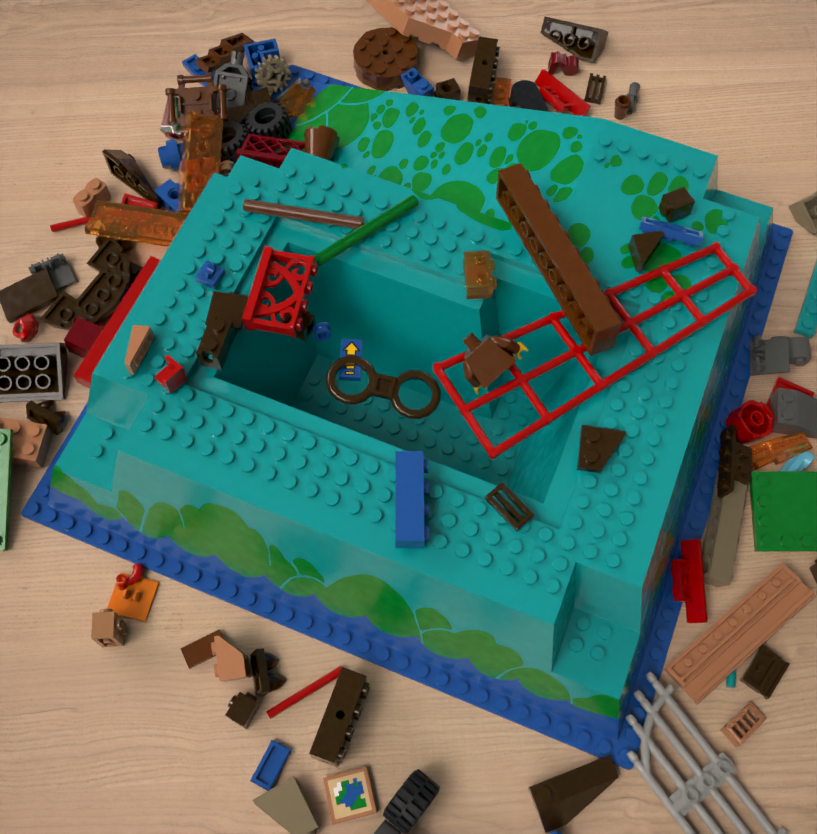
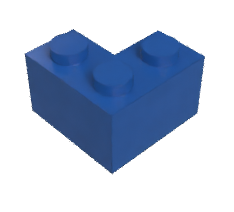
(257, 50)

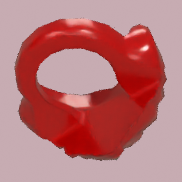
(29, 326)

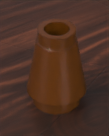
(622, 105)

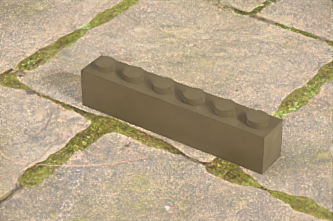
(722, 535)

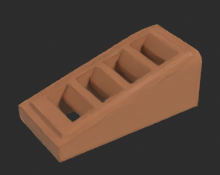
(139, 343)
(732, 736)

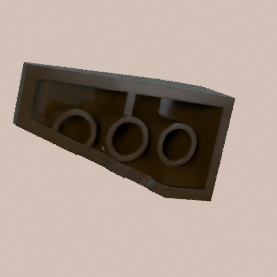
(575, 38)
(125, 169)
(568, 794)

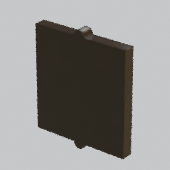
(229, 307)

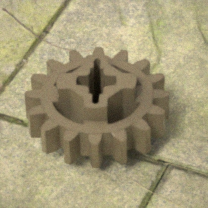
(278, 70)

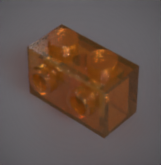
(478, 274)

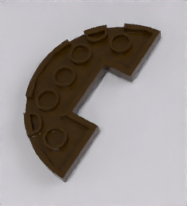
(100, 296)

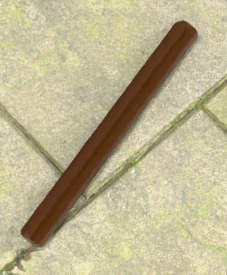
(303, 214)

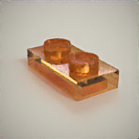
(501, 91)

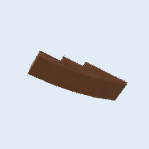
(222, 54)

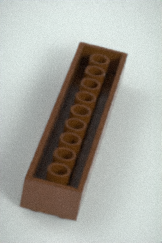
(557, 260)

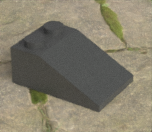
(794, 412)

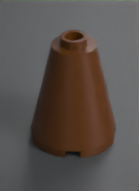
(321, 141)

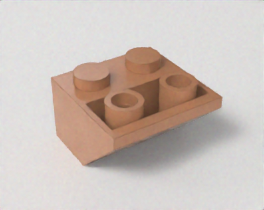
(231, 662)

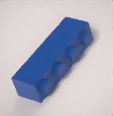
(409, 499)

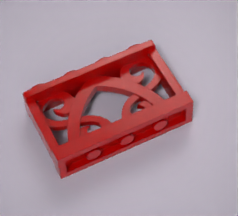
(266, 268)

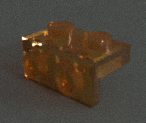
(296, 99)

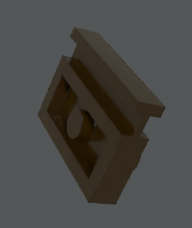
(764, 672)

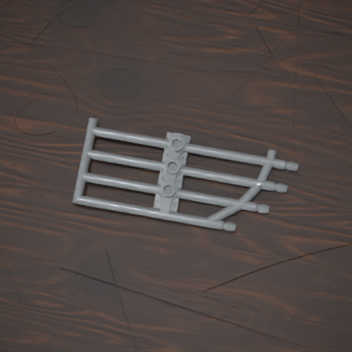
(704, 780)

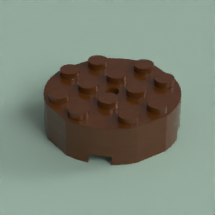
(383, 57)

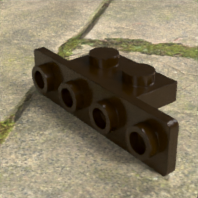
(733, 462)

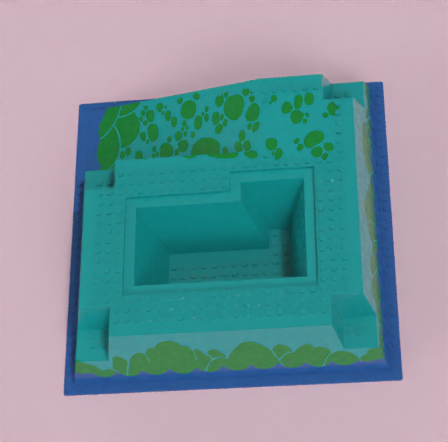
(289, 497)

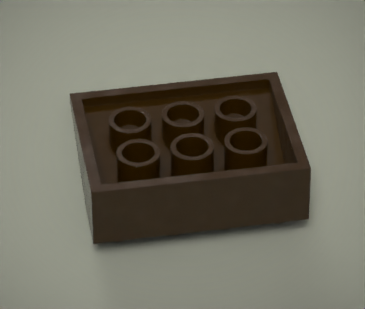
(33, 372)

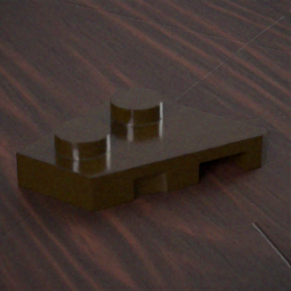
(596, 447)

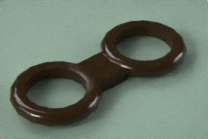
(383, 387)

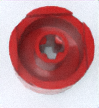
(752, 421)

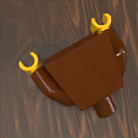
(488, 358)

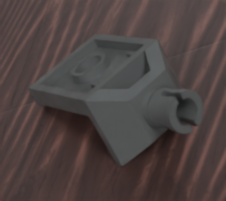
(236, 79)

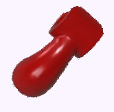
(137, 574)

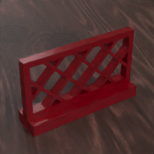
(262, 155)

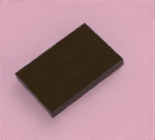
(28, 295)

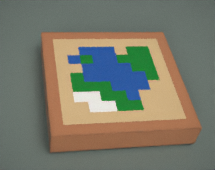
(349, 795)

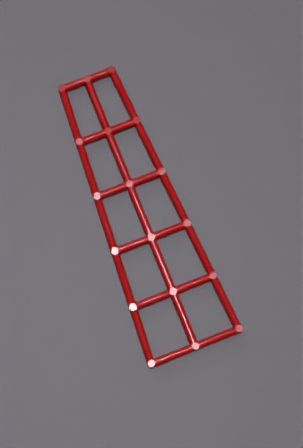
(578, 351)

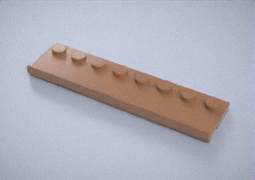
(739, 633)

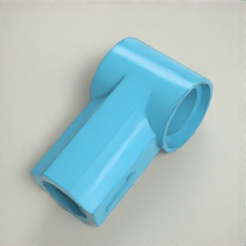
(798, 462)

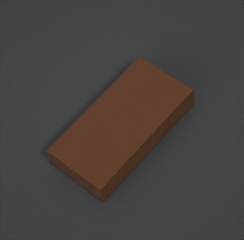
(199, 650)

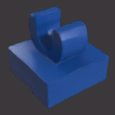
(210, 275)

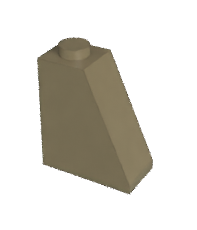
(288, 808)

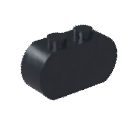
(526, 96)

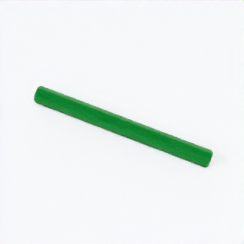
(366, 230)

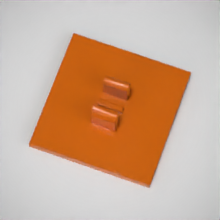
(135, 600)

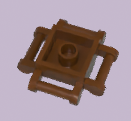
(196, 99)

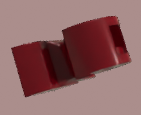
(569, 64)

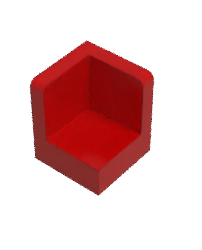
(171, 376)

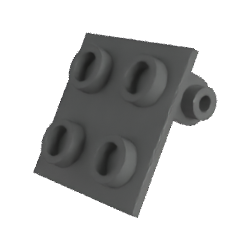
(58, 269)
(769, 356)

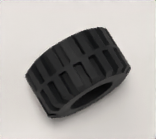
(269, 120)
(233, 138)
(411, 801)

